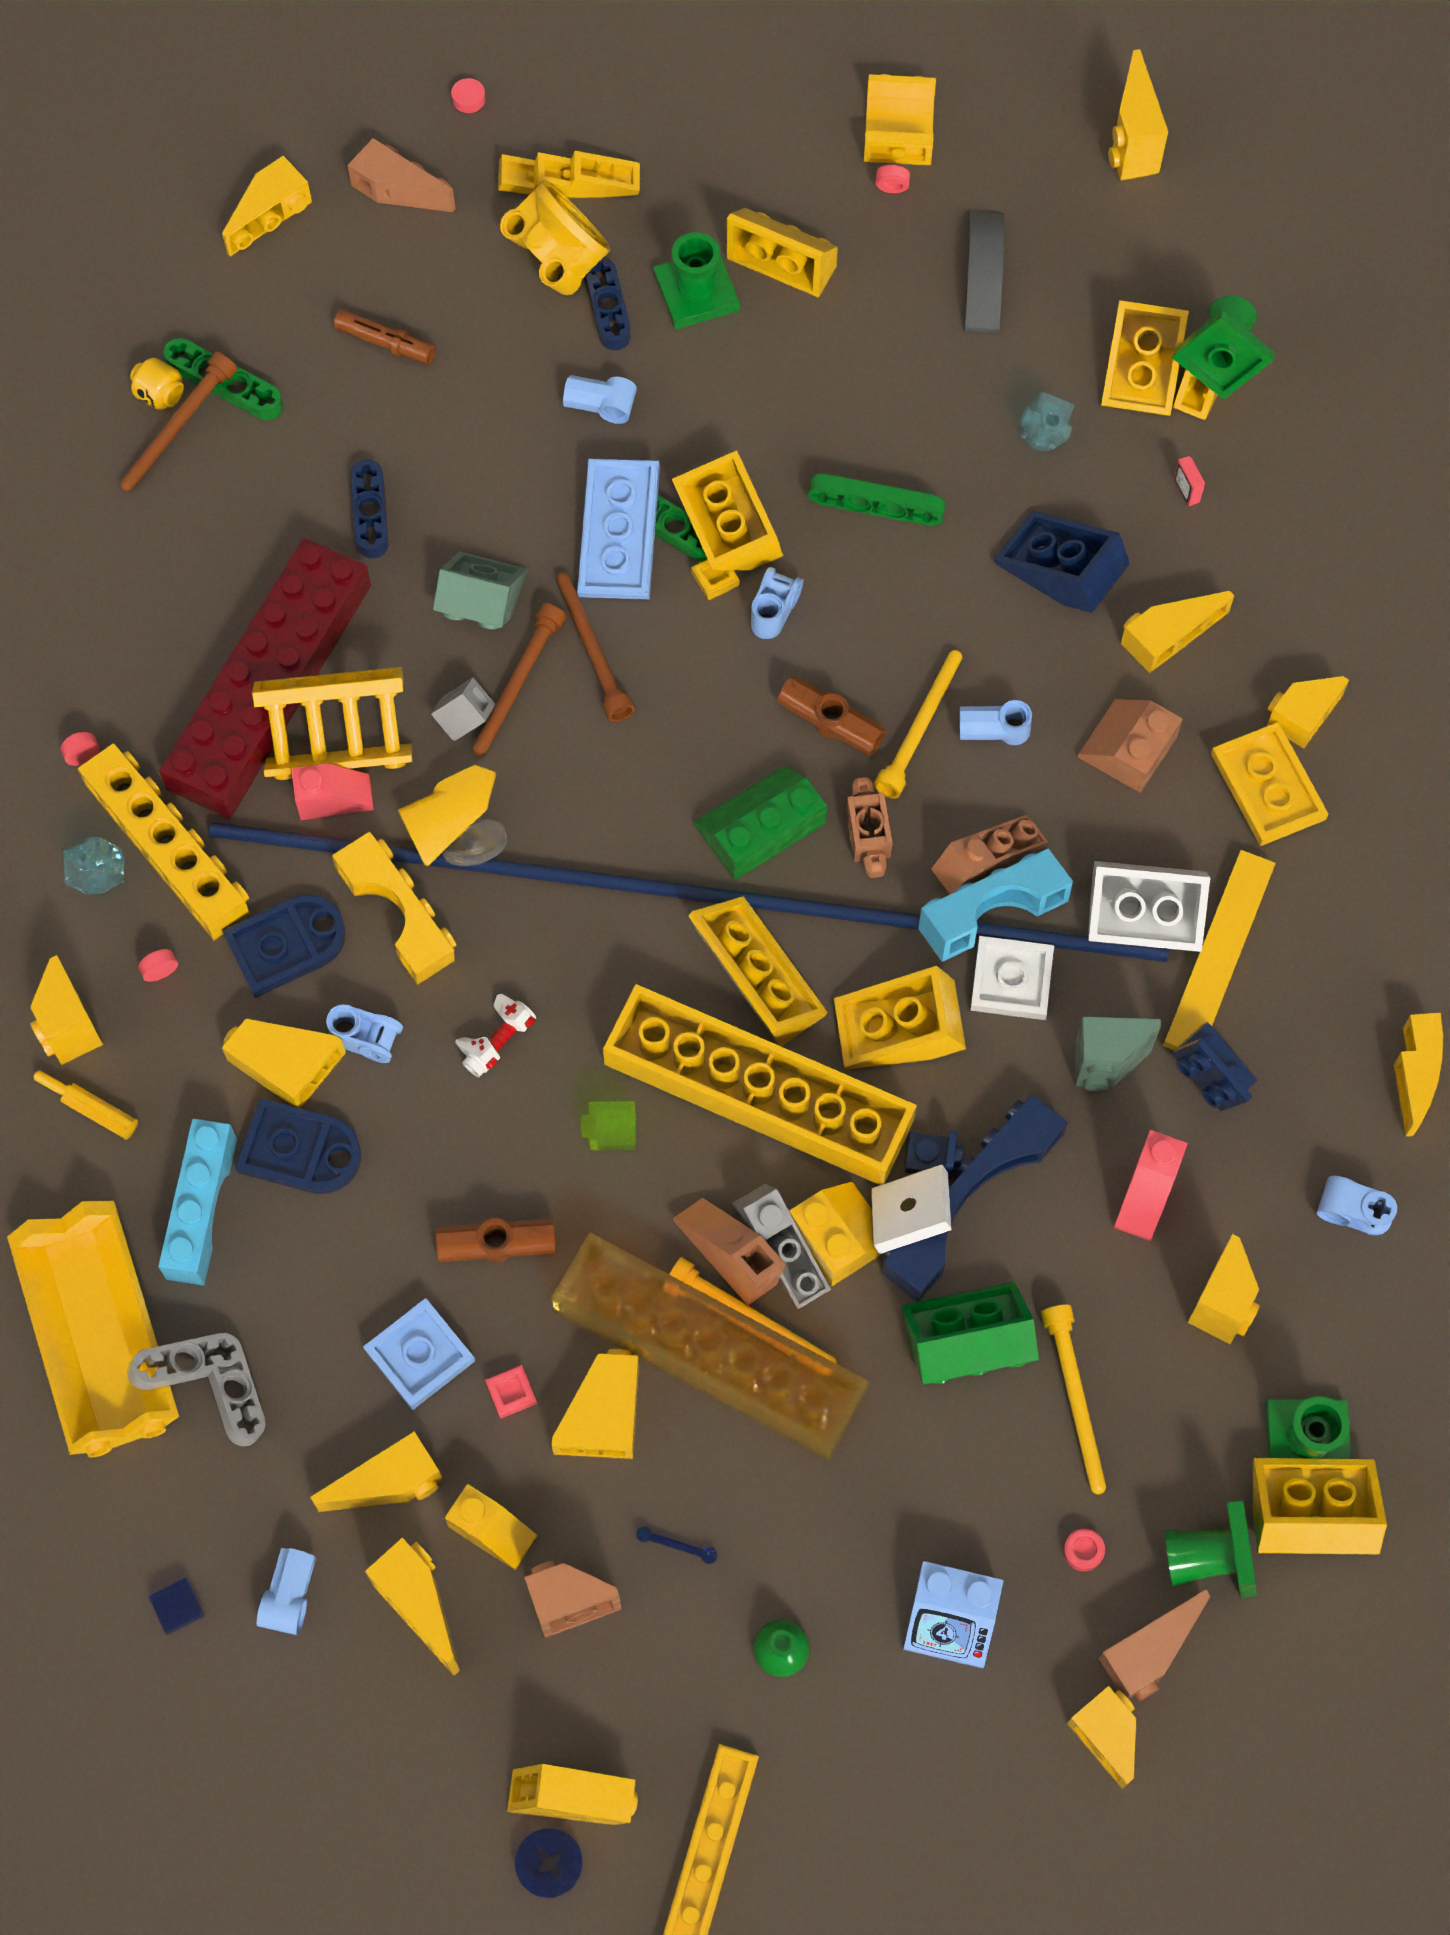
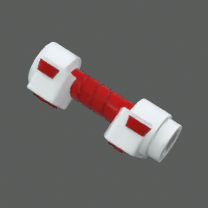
(482, 1052)

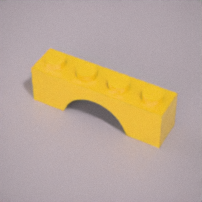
(368, 870)

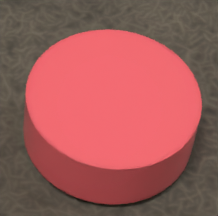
(468, 95)
(892, 179)
(79, 748)
(158, 965)
(1084, 1550)

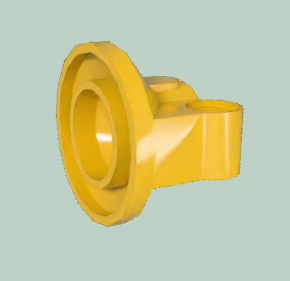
(556, 236)

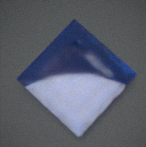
(176, 1606)

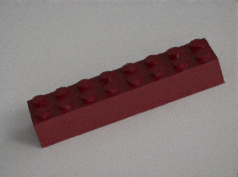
(285, 640)

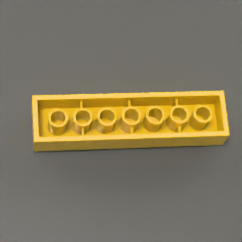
(759, 1084)

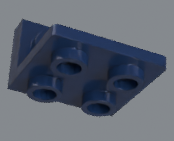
(1214, 1068)

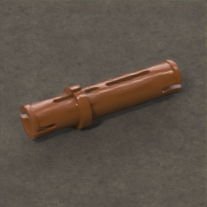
(398, 342)

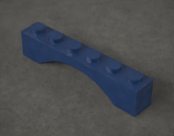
(1023, 1140)

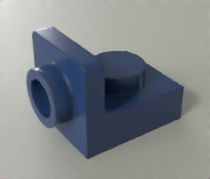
(933, 1150)

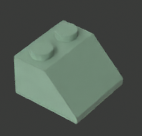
(479, 590)
(1111, 1049)

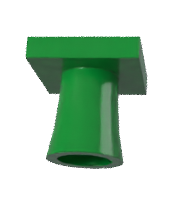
(696, 281)
(1224, 349)
(1292, 1419)
(1213, 1552)

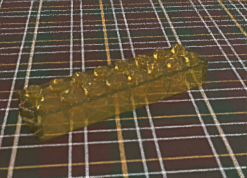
(709, 1346)

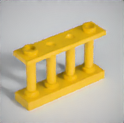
(346, 688)

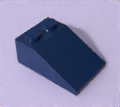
(1065, 559)

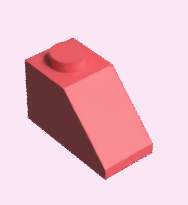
(330, 791)

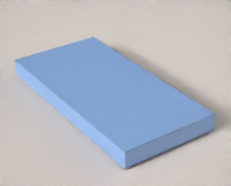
(618, 529)

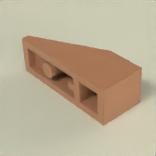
(1147, 1654)

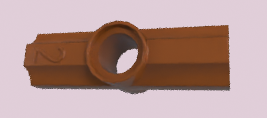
(813, 704)
(469, 1241)

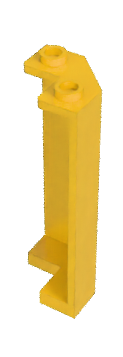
(90, 1327)

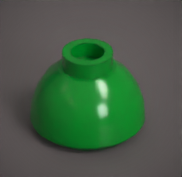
(781, 1648)

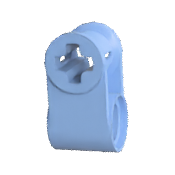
(776, 598)
(371, 1032)
(1352, 1206)

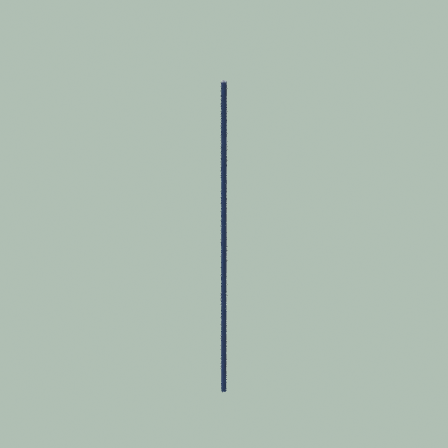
(690, 892)

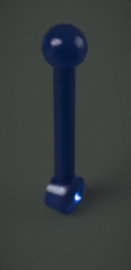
(708, 1554)

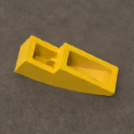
(1419, 1067)

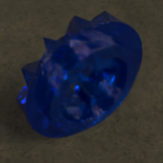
(528, 1862)

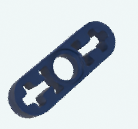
(604, 316)
(361, 497)

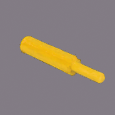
(90, 1106)

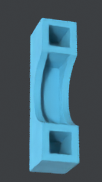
(1033, 884)
(189, 1230)

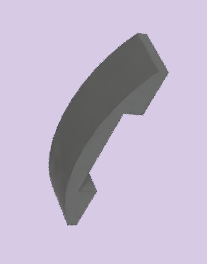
(984, 272)

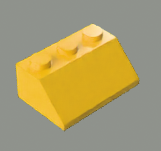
(780, 251)
(728, 515)
(1317, 1506)

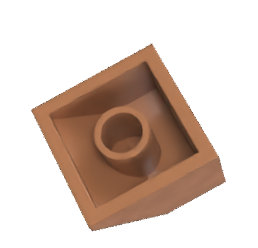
(1131, 741)
(568, 1597)

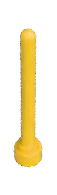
(892, 778)
(686, 1273)
(1059, 1323)

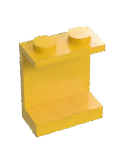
(899, 119)

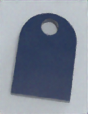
(284, 943)
(296, 1148)

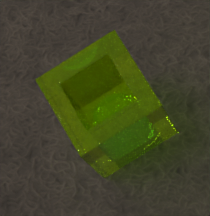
(610, 1125)

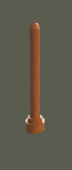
(218, 370)
(548, 621)
(617, 704)

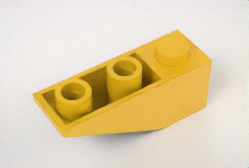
(269, 200)

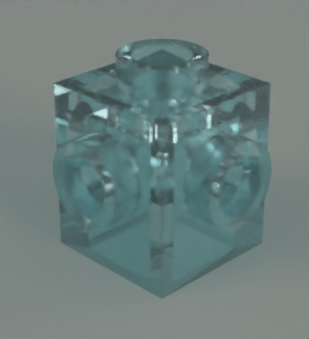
(1046, 422)
(94, 866)

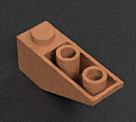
(394, 180)
(983, 852)
(732, 1249)

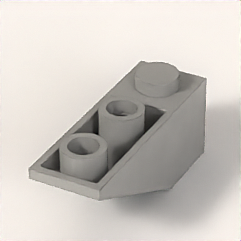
(769, 1217)

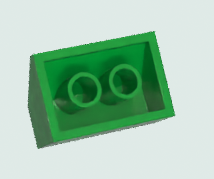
(762, 821)
(970, 1333)

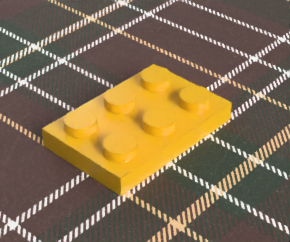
(1269, 784)

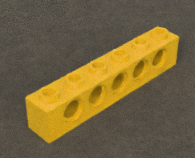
(215, 912)

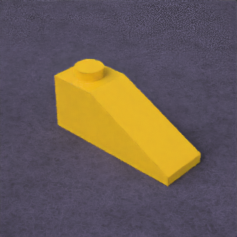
(1172, 626)
(387, 1478)

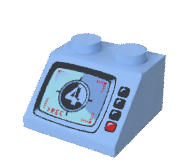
(953, 1614)

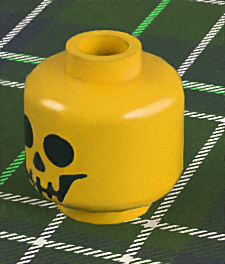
(156, 383)

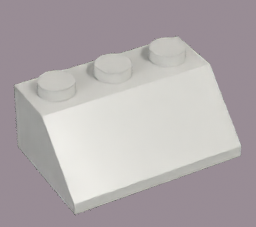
(1148, 906)

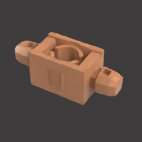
(863, 805)

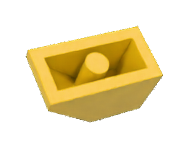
(1306, 707)
(490, 1527)
(1109, 1733)

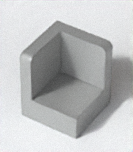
(463, 709)

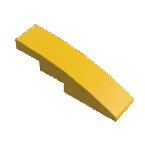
(575, 177)

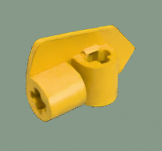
(448, 811)

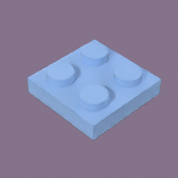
(419, 1354)

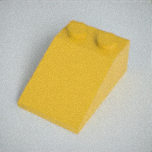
(1140, 126)
(1141, 362)
(900, 1021)
(410, 1588)

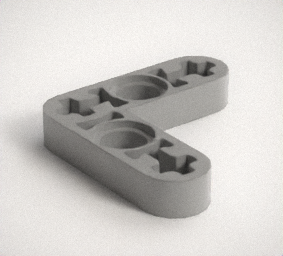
(217, 1371)

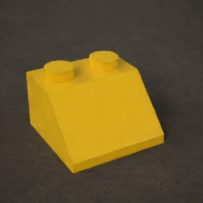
(60, 1016)
(837, 1230)
(1229, 1295)

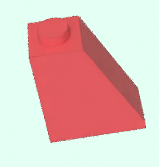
(1150, 1185)

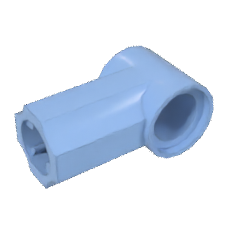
(610, 399)
(992, 724)
(285, 1603)

